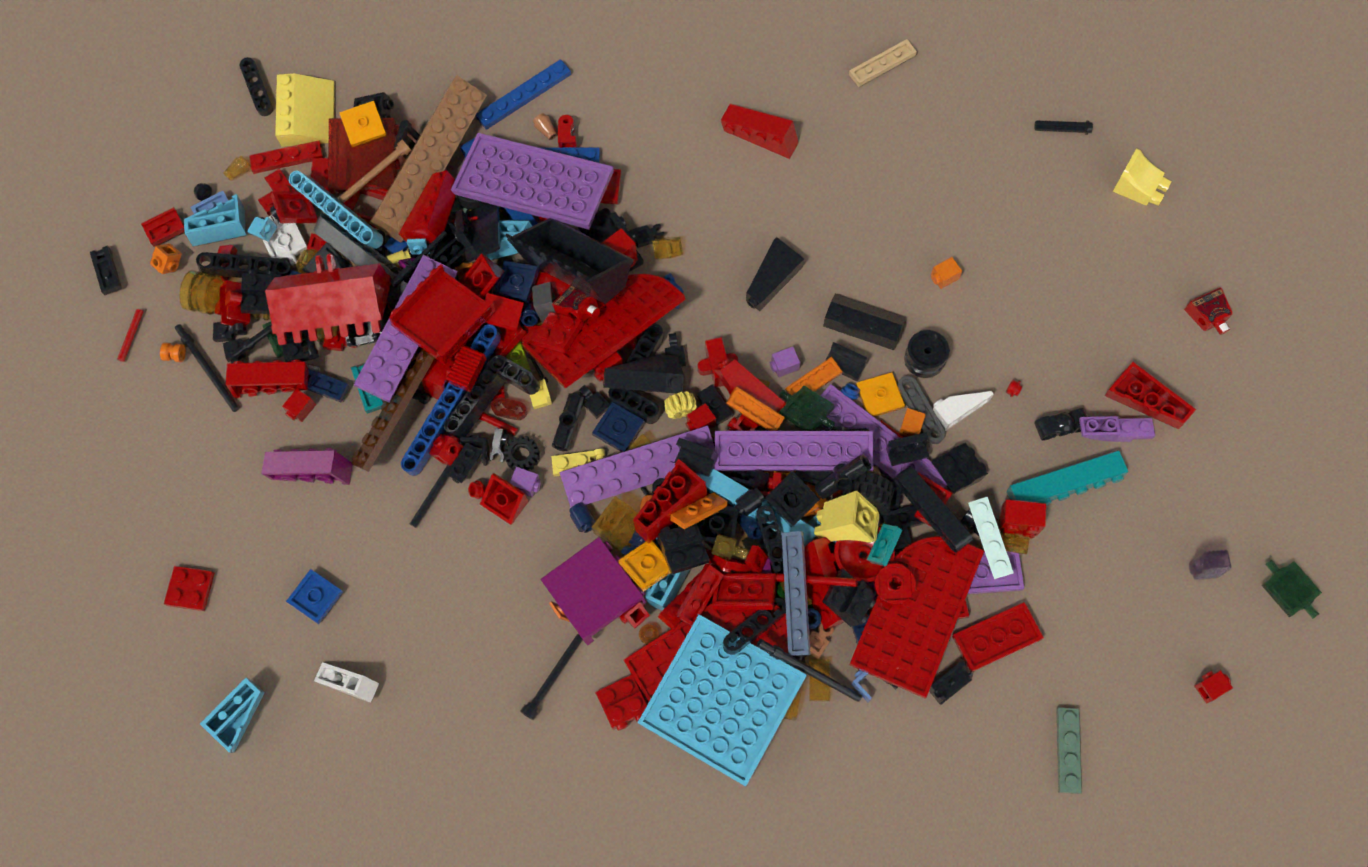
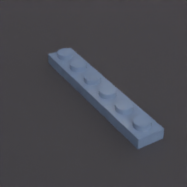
(796, 593)

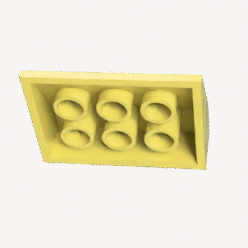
(303, 109)

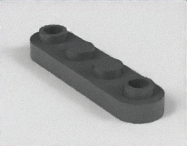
(916, 400)

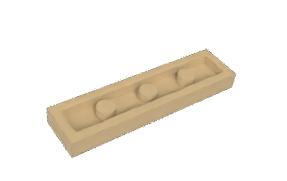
(882, 63)

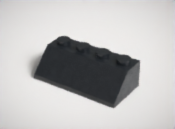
(864, 321)

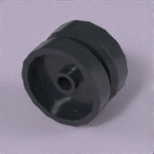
(926, 353)

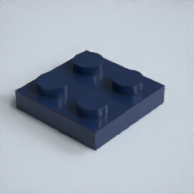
(516, 281)
(618, 427)

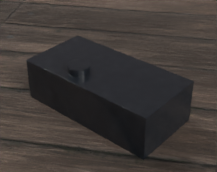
(721, 522)

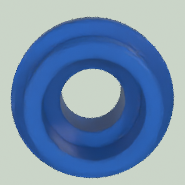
(850, 391)

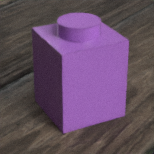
(784, 362)
(526, 481)

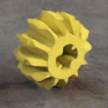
(680, 405)

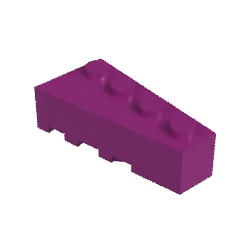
(307, 466)

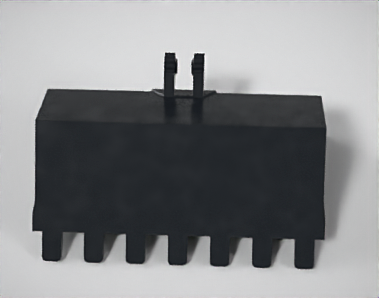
(574, 258)

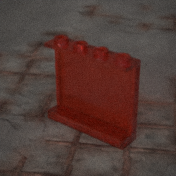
(351, 163)

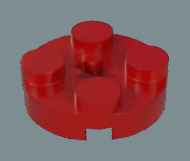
(902, 575)

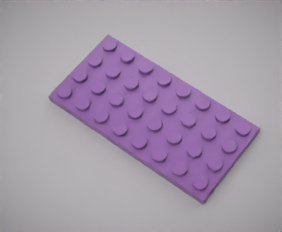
(533, 180)

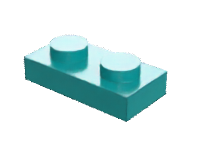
(884, 544)

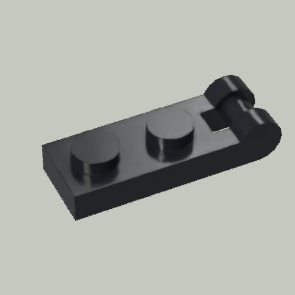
(105, 270)

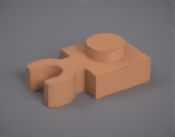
(818, 642)

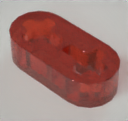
(508, 413)

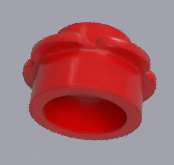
(1014, 388)
(476, 489)

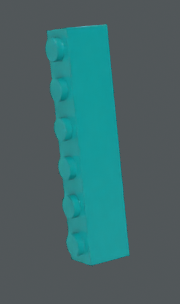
(1070, 480)

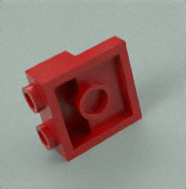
(622, 702)

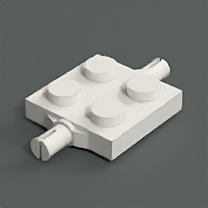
(285, 242)

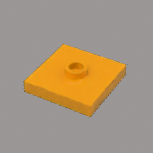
(362, 123)
(880, 395)
(645, 565)

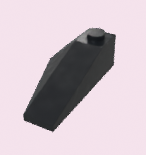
(650, 374)

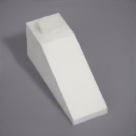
(958, 407)
(346, 682)

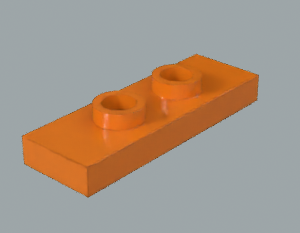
(817, 377)
(755, 410)
(698, 510)

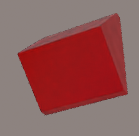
(482, 276)
(506, 312)
(503, 499)

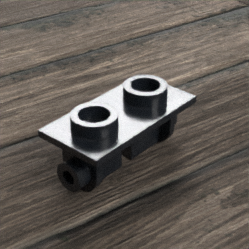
(463, 463)

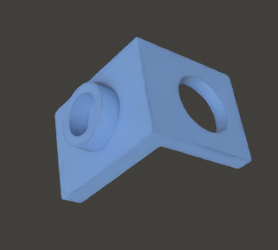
(860, 675)

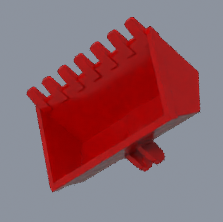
(328, 300)

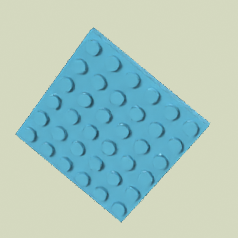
(720, 702)

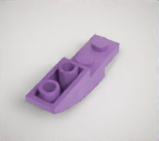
(1116, 430)

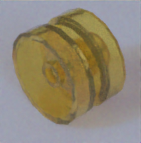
(200, 292)

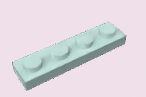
(990, 538)

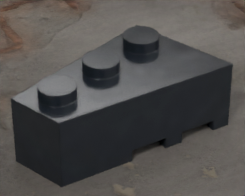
(449, 250)

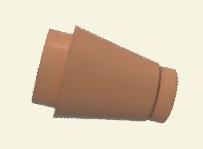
(544, 125)

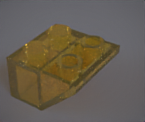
(616, 524)

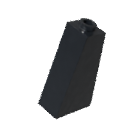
(773, 274)

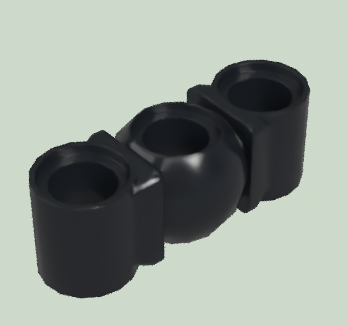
(1059, 424)

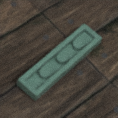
(1068, 750)

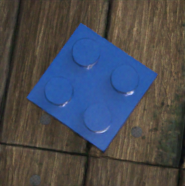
(314, 596)

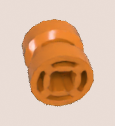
(172, 352)

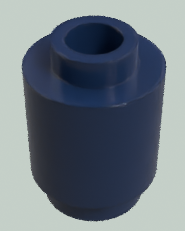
(582, 517)

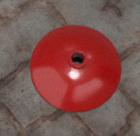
(848, 558)

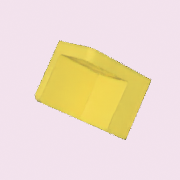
(542, 397)

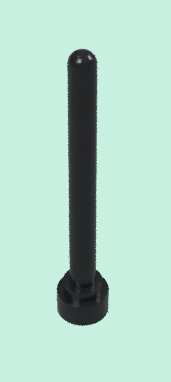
(530, 710)

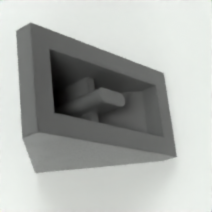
(542, 300)

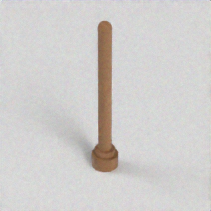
(401, 149)

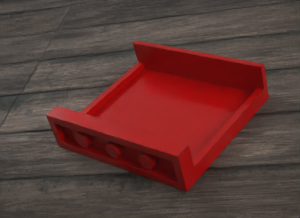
(441, 315)

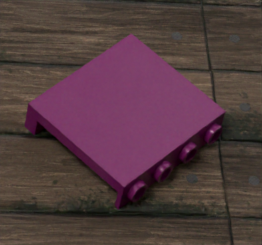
(592, 589)

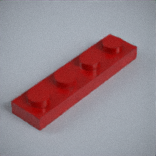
(285, 157)

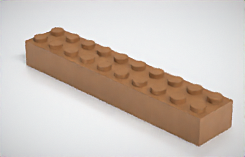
(429, 154)

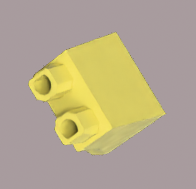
(1141, 181)
(848, 519)

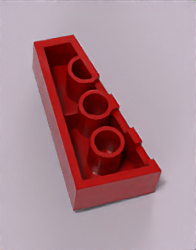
(761, 129)
(431, 210)
(266, 377)
(435, 377)
(1149, 396)
(676, 492)
(820, 562)

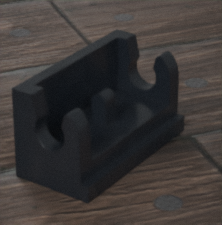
(750, 479)
(950, 683)

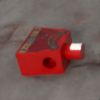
(576, 304)
(1211, 311)

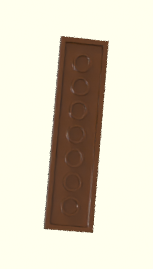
(391, 412)

